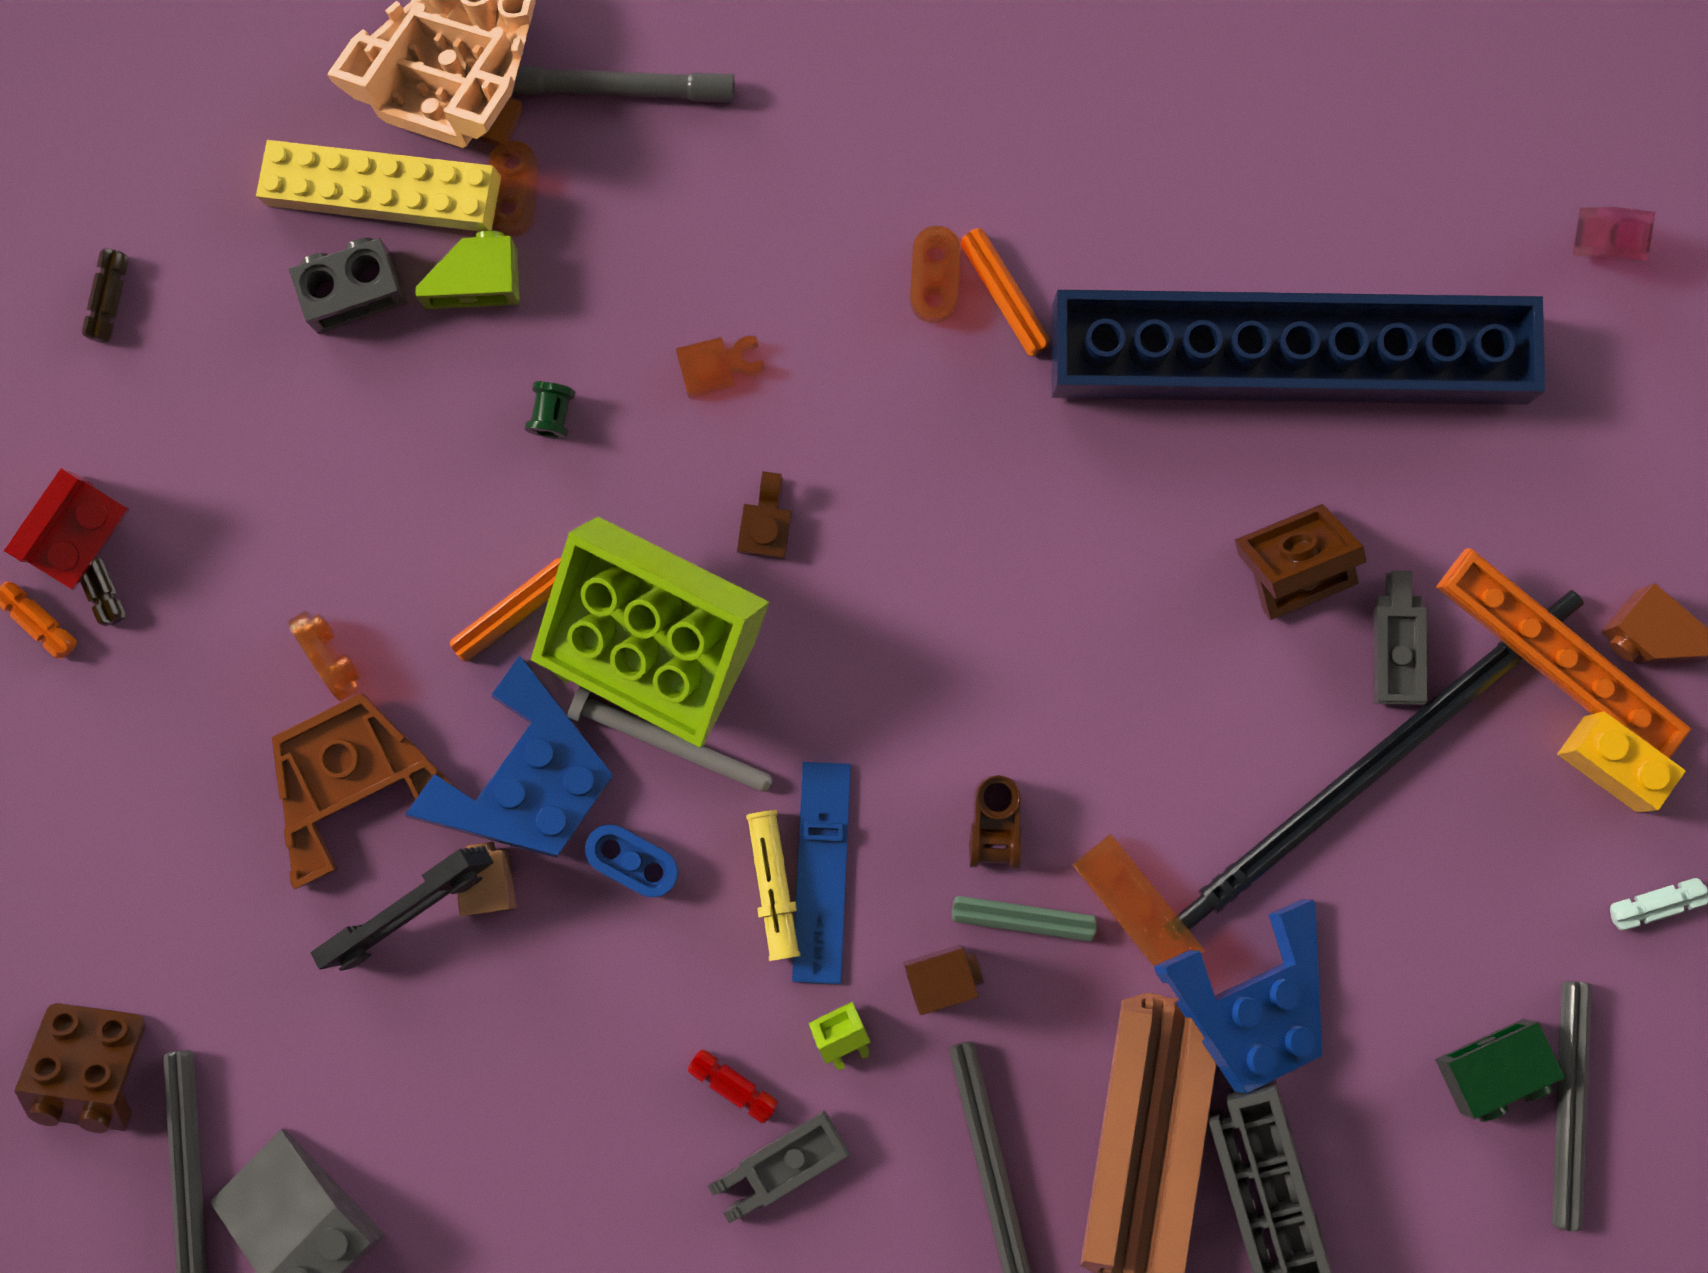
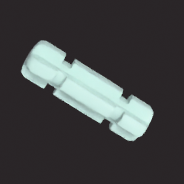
(1659, 904)

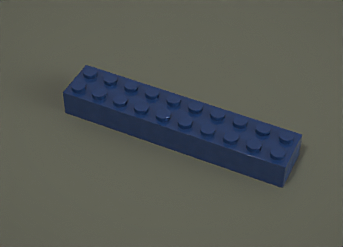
(1297, 347)

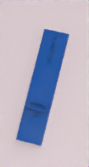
(821, 872)

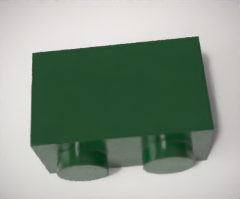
(1500, 1070)

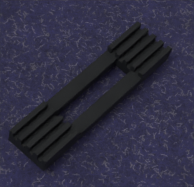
(451, 875)

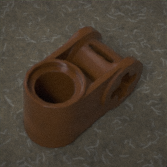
(996, 827)

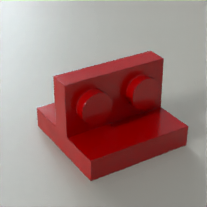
(67, 528)

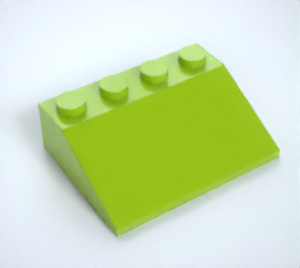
(647, 629)

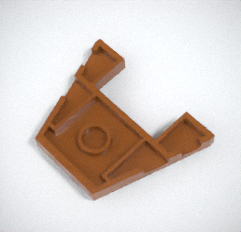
(335, 764)

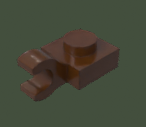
(765, 527)

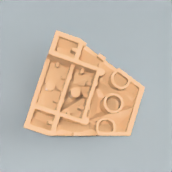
(438, 65)

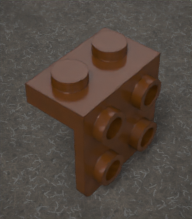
(80, 1068)

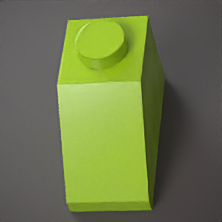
(474, 274)

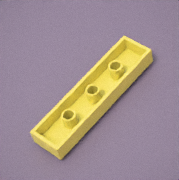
(379, 185)

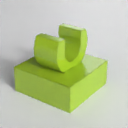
(840, 1034)

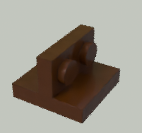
(1301, 560)

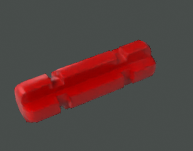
(732, 1086)

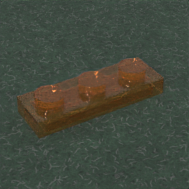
(1135, 902)

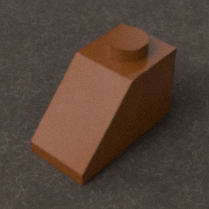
(1656, 629)

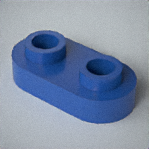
(631, 863)

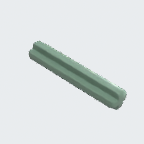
(1024, 918)

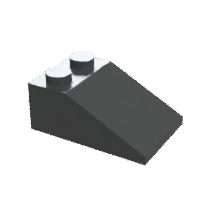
(293, 1214)

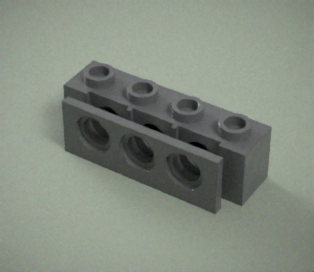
(1279, 1181)

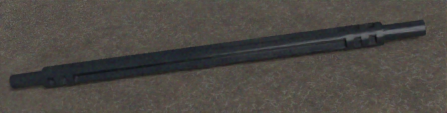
(1361, 775)

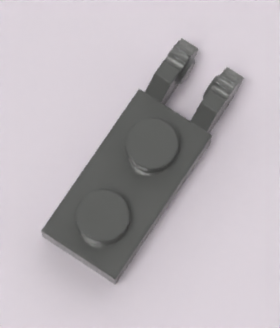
(784, 1164)

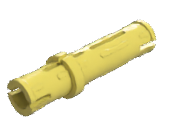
(773, 885)

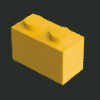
(1621, 762)

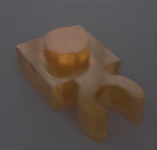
(709, 366)

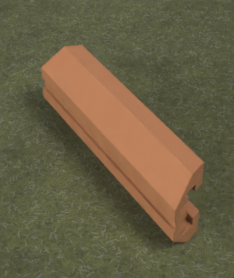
(1149, 1141)

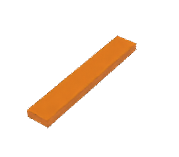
(1558, 651)

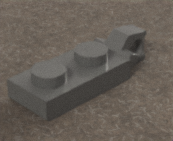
(1399, 643)

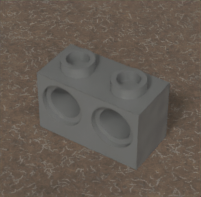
(350, 297)

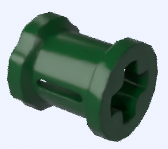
(550, 410)

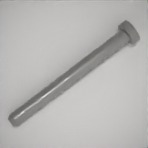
(586, 706)

